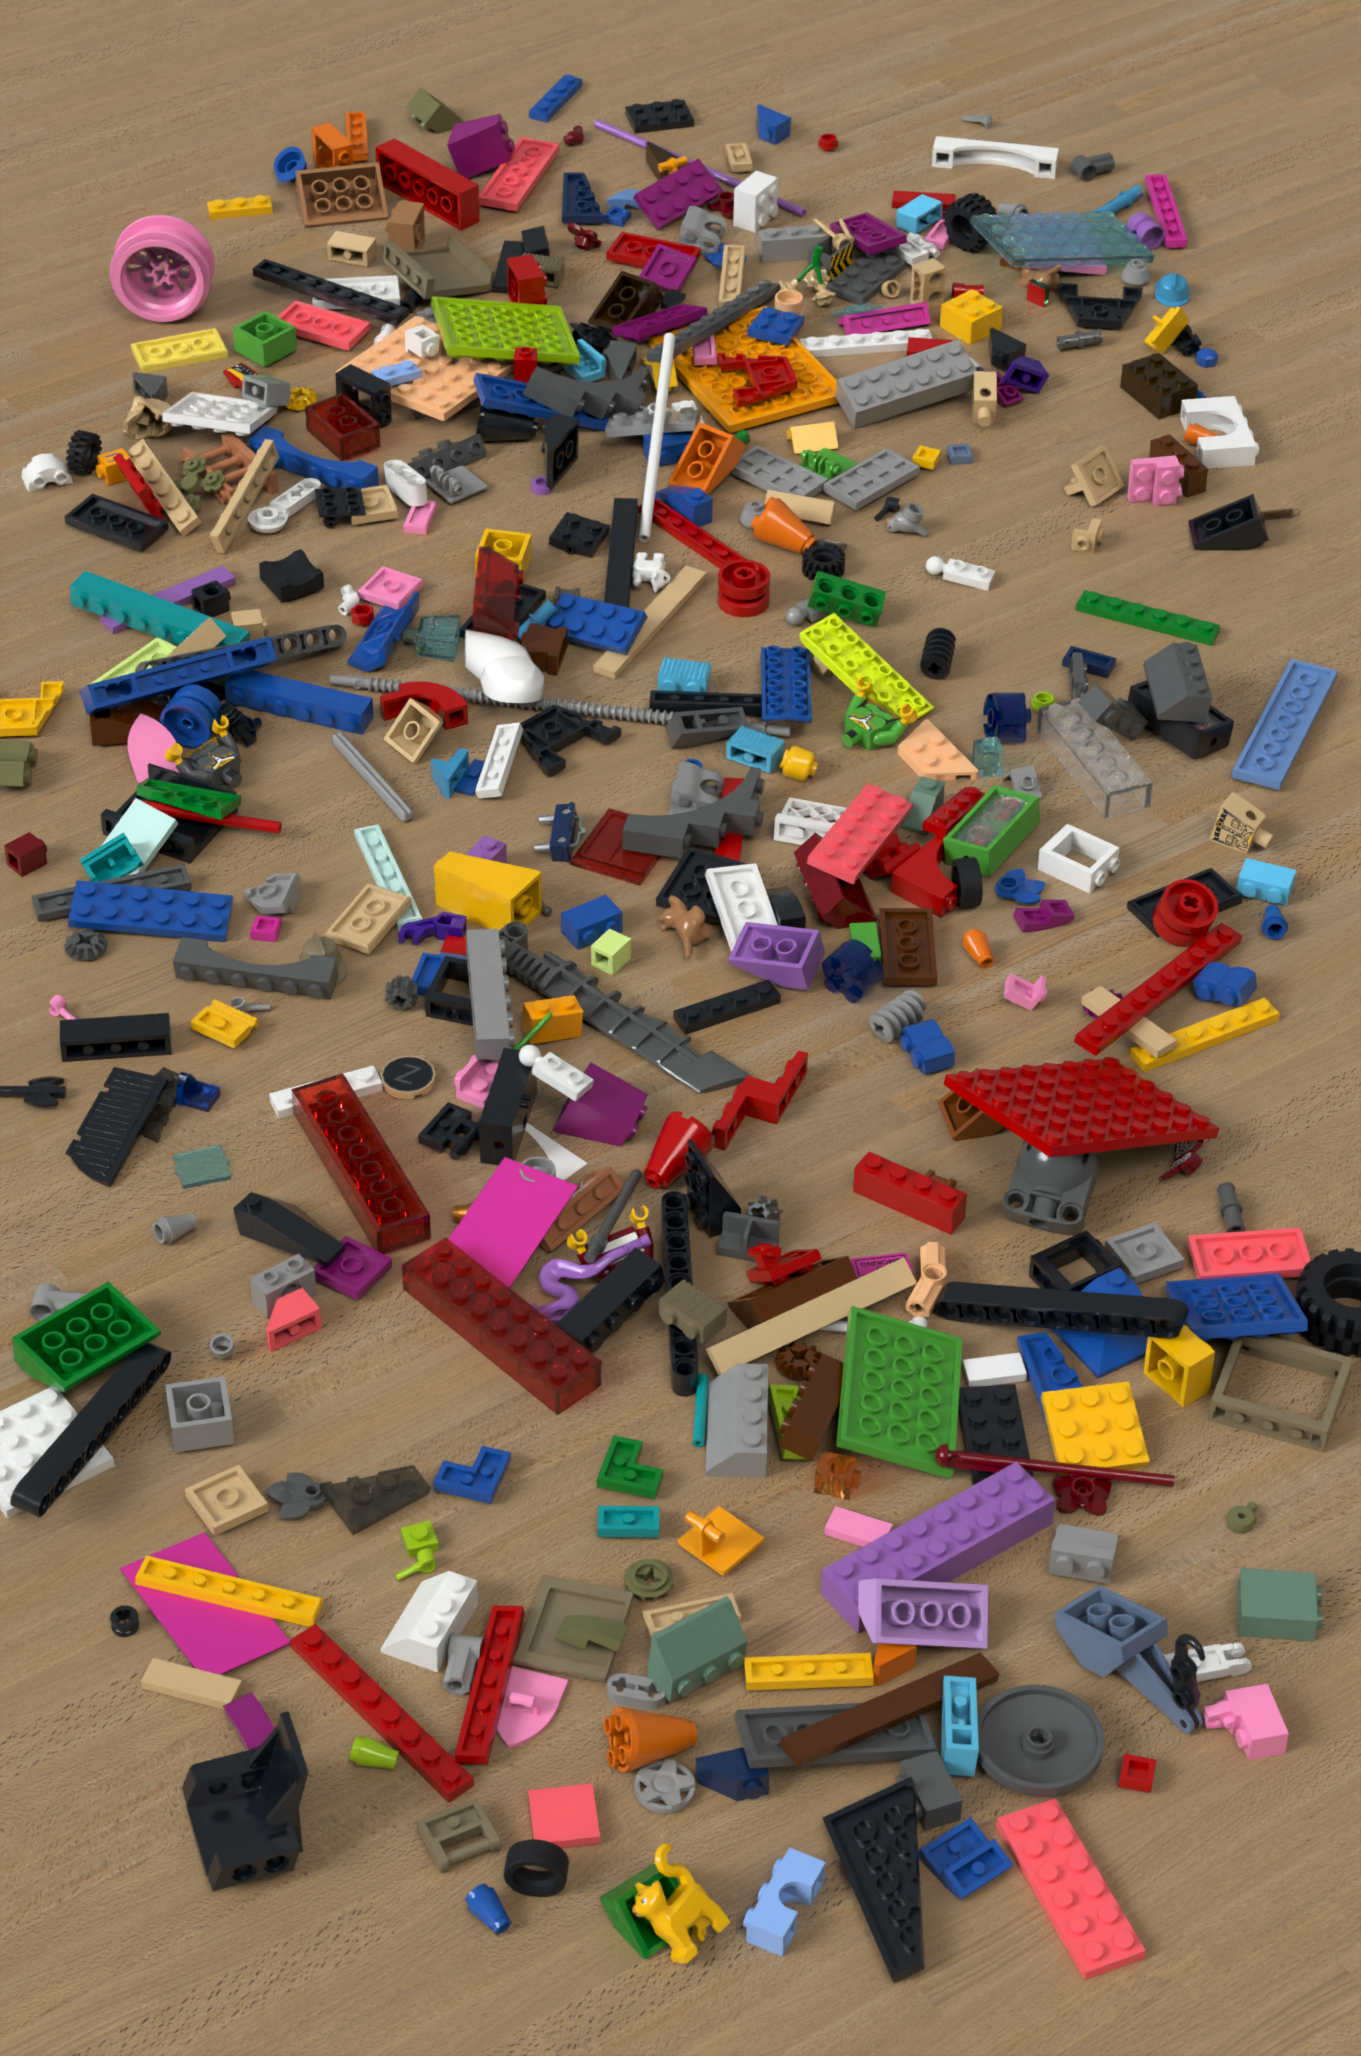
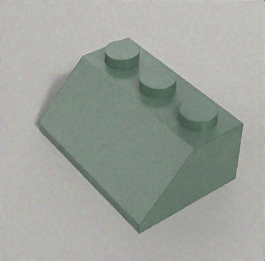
(696, 1650)

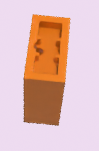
(334, 149)

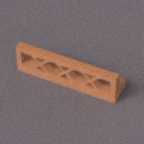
(590, 1197)

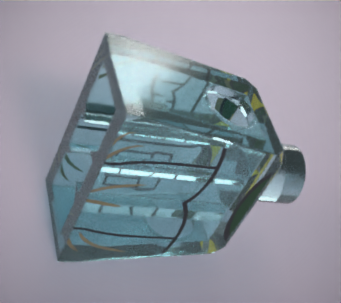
(435, 637)

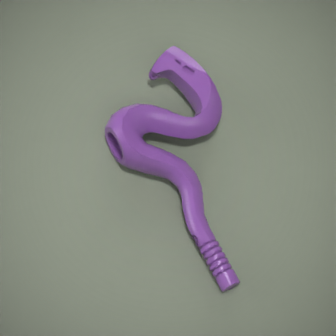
(561, 1269)

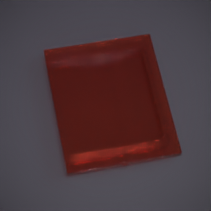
(605, 855)

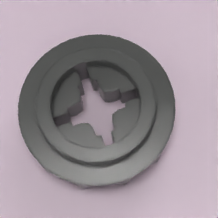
(84, 951)

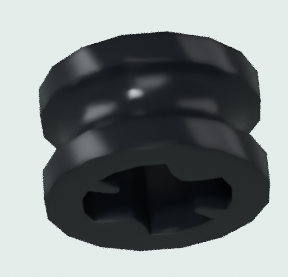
(123, 1613)

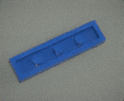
(555, 98)

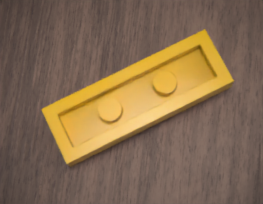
(239, 207)

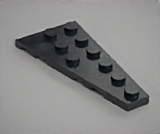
(881, 1859)

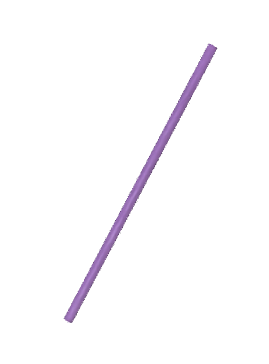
(716, 175)

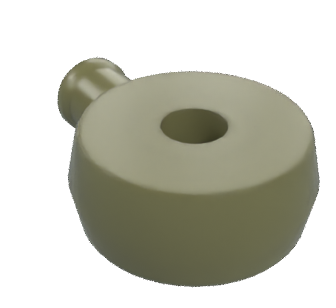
(1241, 1518)

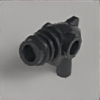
(240, 725)

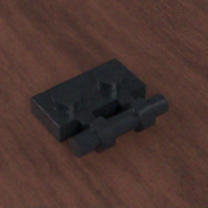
(444, 1131)

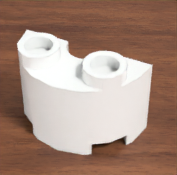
(45, 469)

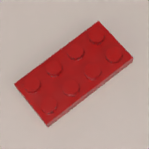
(637, 249)

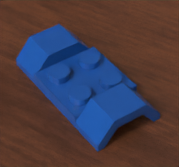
(381, 635)

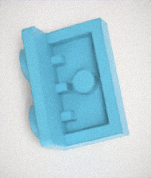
(591, 364)

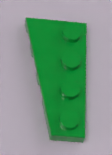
(194, 799)

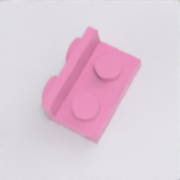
(475, 1081)

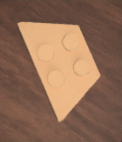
(934, 755)

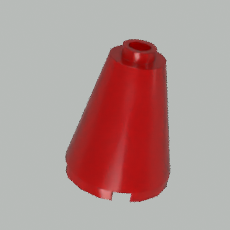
(668, 1155)

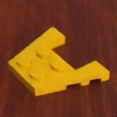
(28, 715)

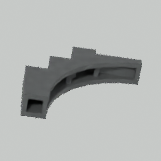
(595, 398)
(705, 826)

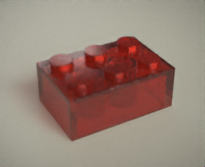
(342, 426)

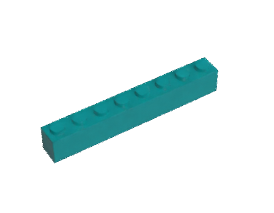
(144, 610)

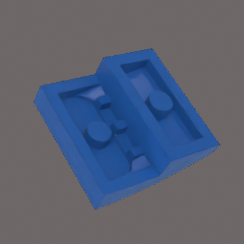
(965, 1859)

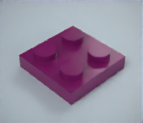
(668, 268)
(354, 1269)

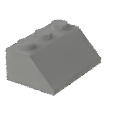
(787, 243)

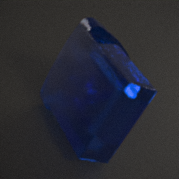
(196, 1093)

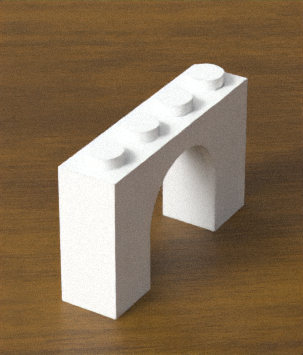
(1224, 415)

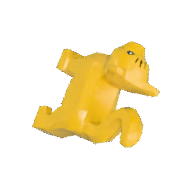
(684, 1909)

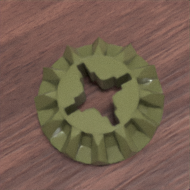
(640, 1572)

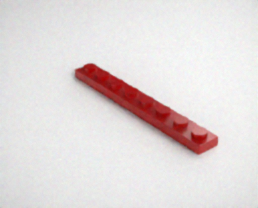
(382, 1713)

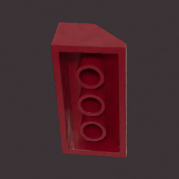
(834, 898)

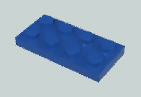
(597, 623)

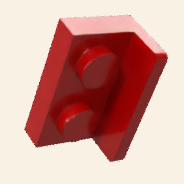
(891, 857)

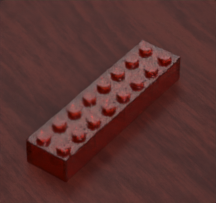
(361, 1164)
(502, 1325)

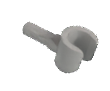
(240, 1004)

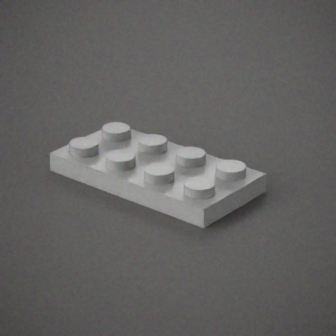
(642, 422)
(777, 474)
(871, 479)

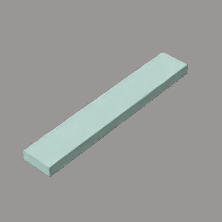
(385, 868)

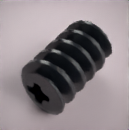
(938, 653)

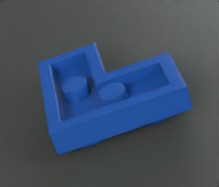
(474, 1482)

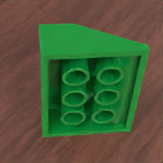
(82, 1338)

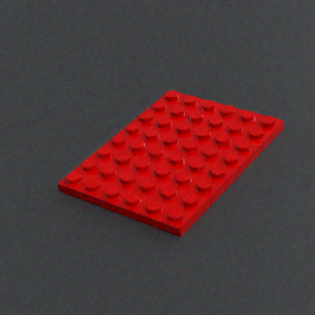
(1081, 1106)

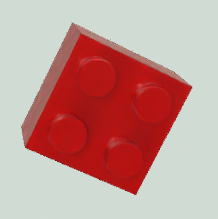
(526, 280)

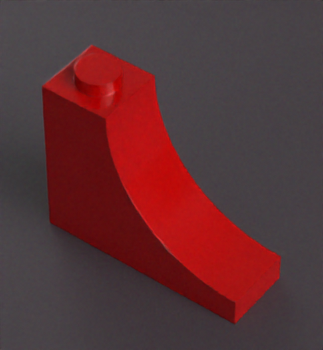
(923, 882)

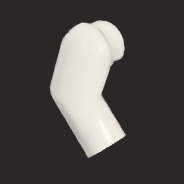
(350, 599)

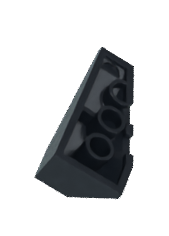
(285, 1228)

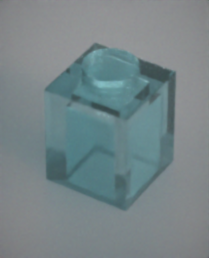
(988, 757)

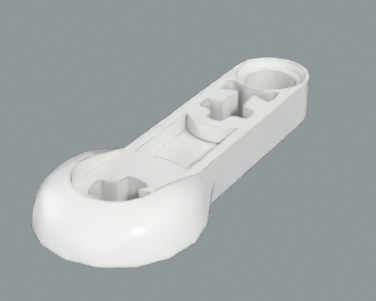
(274, 517)

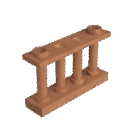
(238, 455)

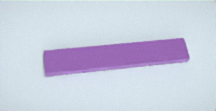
(180, 593)

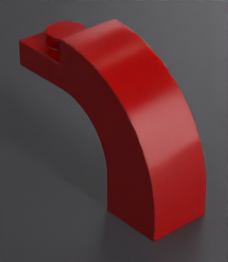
(438, 697)

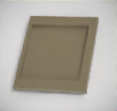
(564, 1598)

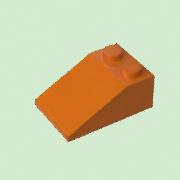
(707, 458)

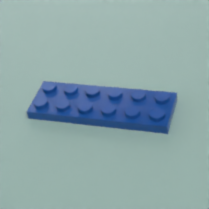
(508, 396)
(150, 911)

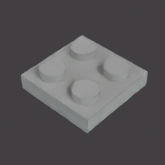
(1145, 1253)

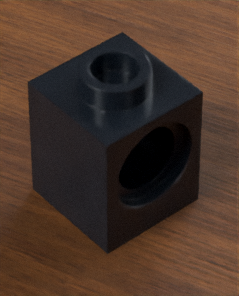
(211, 599)

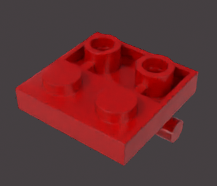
(776, 1268)

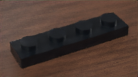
(726, 1007)

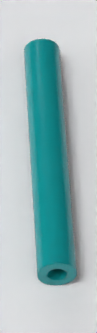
(700, 1410)

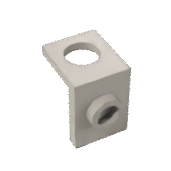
(1024, 780)

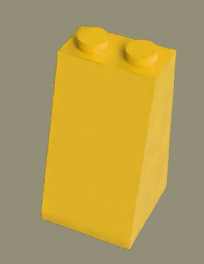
(487, 890)

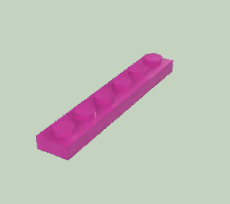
(1166, 210)

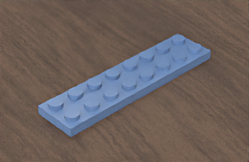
(1284, 724)

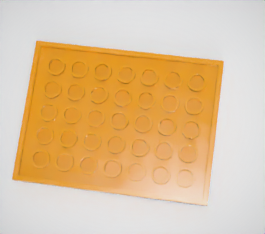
(716, 387)

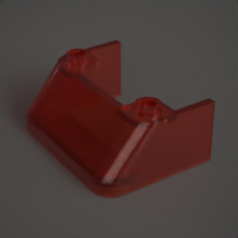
(495, 594)

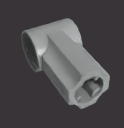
(50, 1299)
(462, 1663)

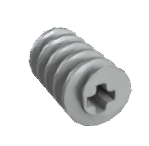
(898, 1013)

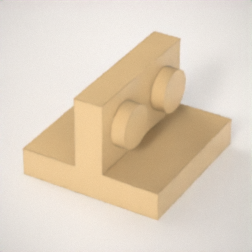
(1095, 476)

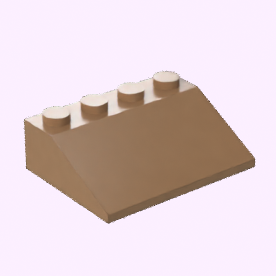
(341, 195)

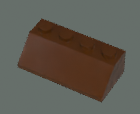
(800, 1288)

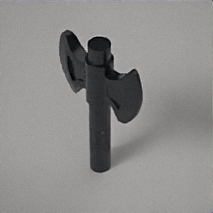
(39, 1093)

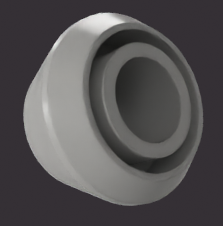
(1136, 273)
(750, 511)

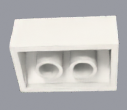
(434, 1612)

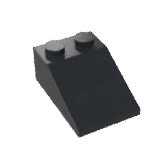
(559, 446)
(1230, 526)

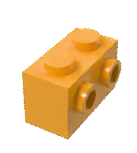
(564, 1023)

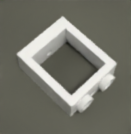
(1054, 863)

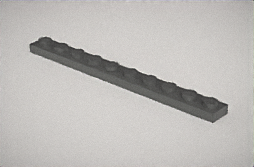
(717, 319)

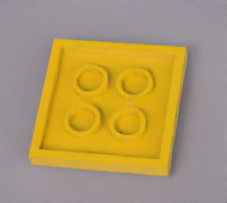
(1095, 1426)

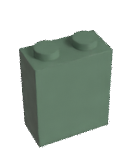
(1278, 1604)

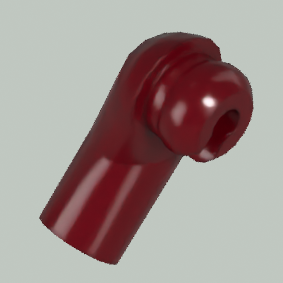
(575, 136)

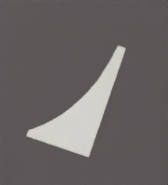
(564, 1160)

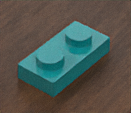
(628, 1521)

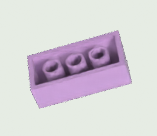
(924, 1613)

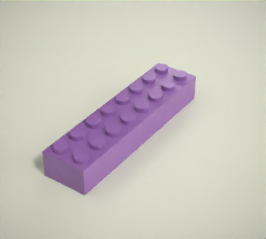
(944, 1539)

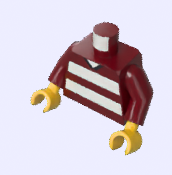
(614, 1241)

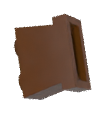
(546, 646)

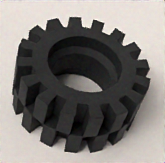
(83, 451)
(823, 559)

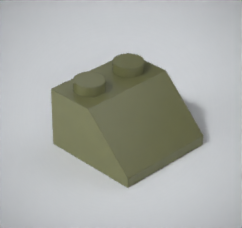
(432, 112)

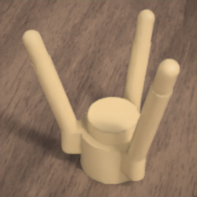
(838, 240)

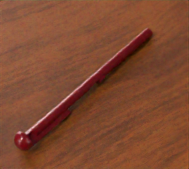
(995, 1463)

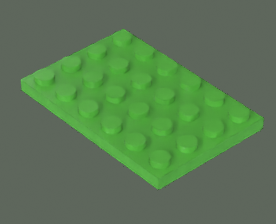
(899, 1391)

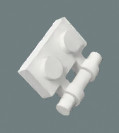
(916, 249)

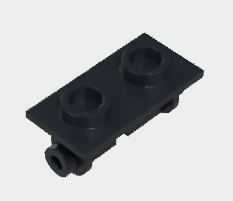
(1187, 342)

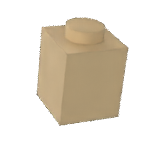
(251, 621)

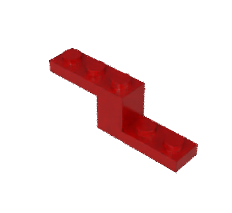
(760, 1100)

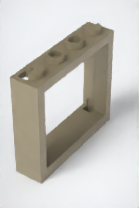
(1274, 1422)

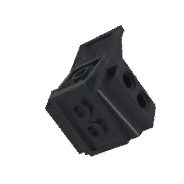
(249, 1809)

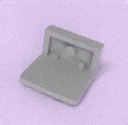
(1083, 1553)

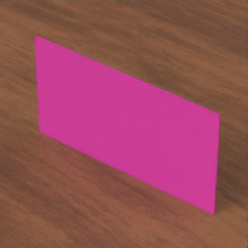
(511, 1218)
(208, 1633)

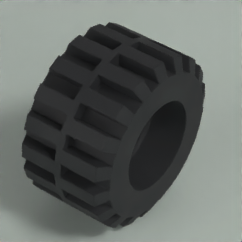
(958, 221)

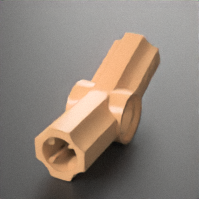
(931, 1281)

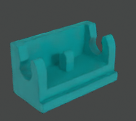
(112, 860)

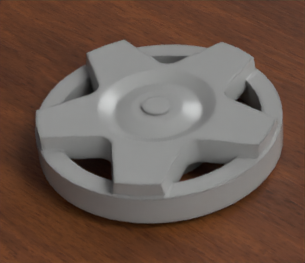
(664, 1785)

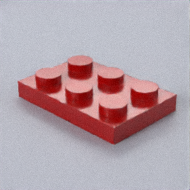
(139, 486)

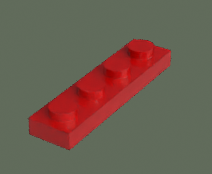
(952, 811)

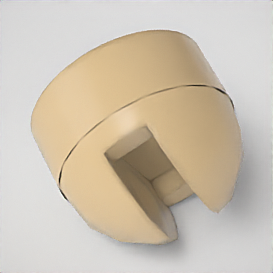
(893, 287)

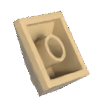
(413, 730)

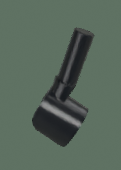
(891, 504)

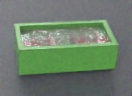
(993, 828)

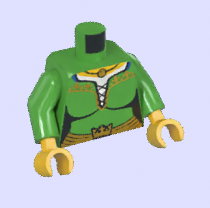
(871, 723)

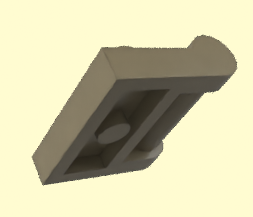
(455, 1826)

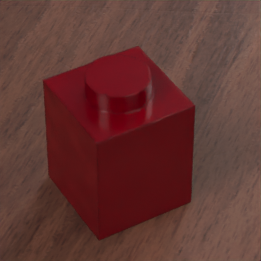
(26, 854)

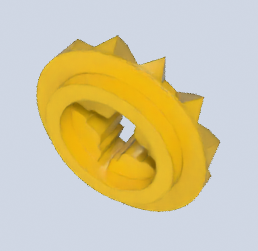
(304, 398)

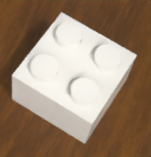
(755, 201)

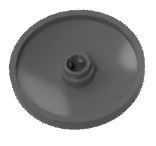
(1039, 1740)

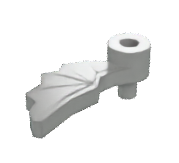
(985, 119)

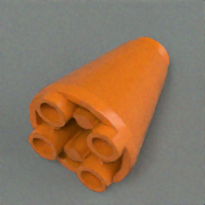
(782, 527)
(645, 1737)

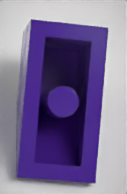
(1026, 374)

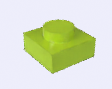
(419, 1537)

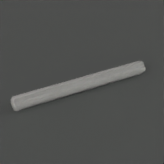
(373, 777)

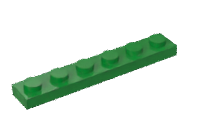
(1148, 617)

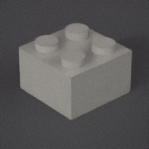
(199, 1414)

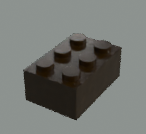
(1157, 385)

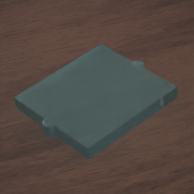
(201, 1166)

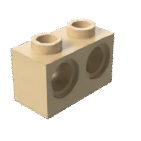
(928, 283)

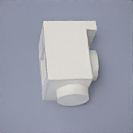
(425, 345)

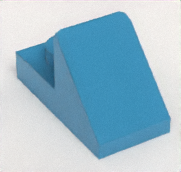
(448, 774)

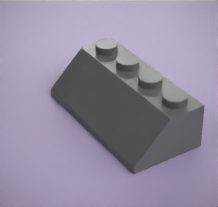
(1178, 683)

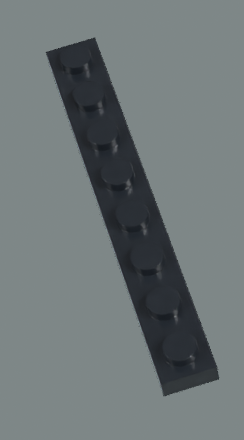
(330, 292)

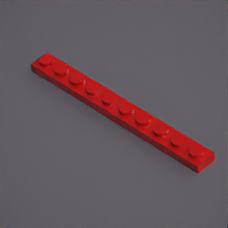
(1157, 989)

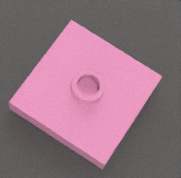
(390, 588)

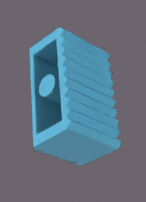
(919, 214)
(684, 675)
(755, 749)
(1266, 881)

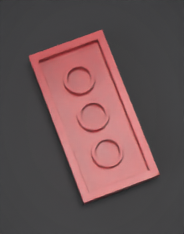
(325, 325)
(1249, 1253)

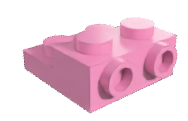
(1155, 480)

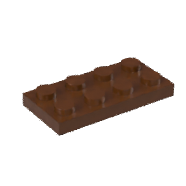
(908, 946)

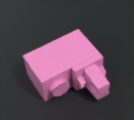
(1252, 1718)

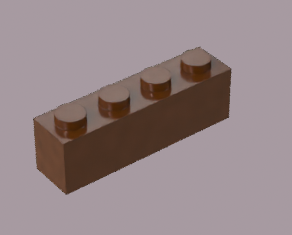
(815, 1409)

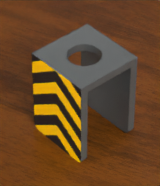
(835, 262)

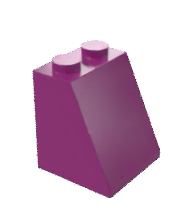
(480, 145)
(605, 1111)

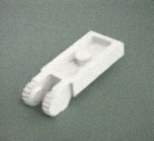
(1219, 1661)

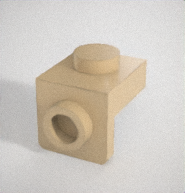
(1087, 540)

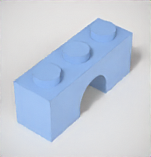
(794, 1879)

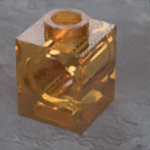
(836, 1475)

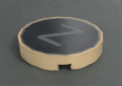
(408, 1077)

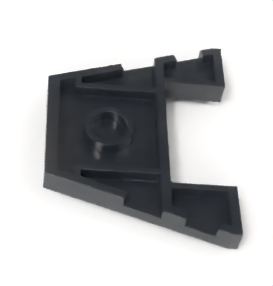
(1099, 311)
(557, 728)

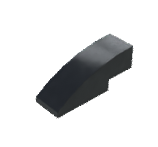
(786, 907)

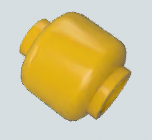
(798, 763)

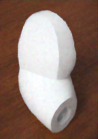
(503, 668)

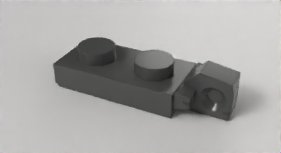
(1077, 675)

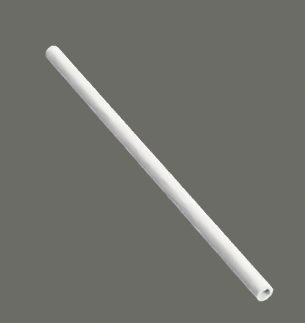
(656, 438)

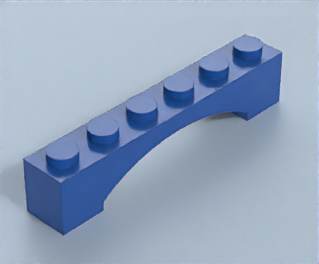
(329, 472)

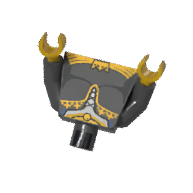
(211, 762)

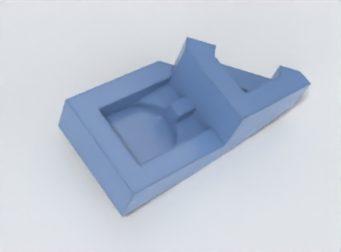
(623, 198)

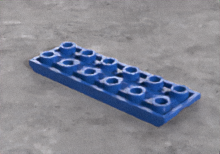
(786, 684)

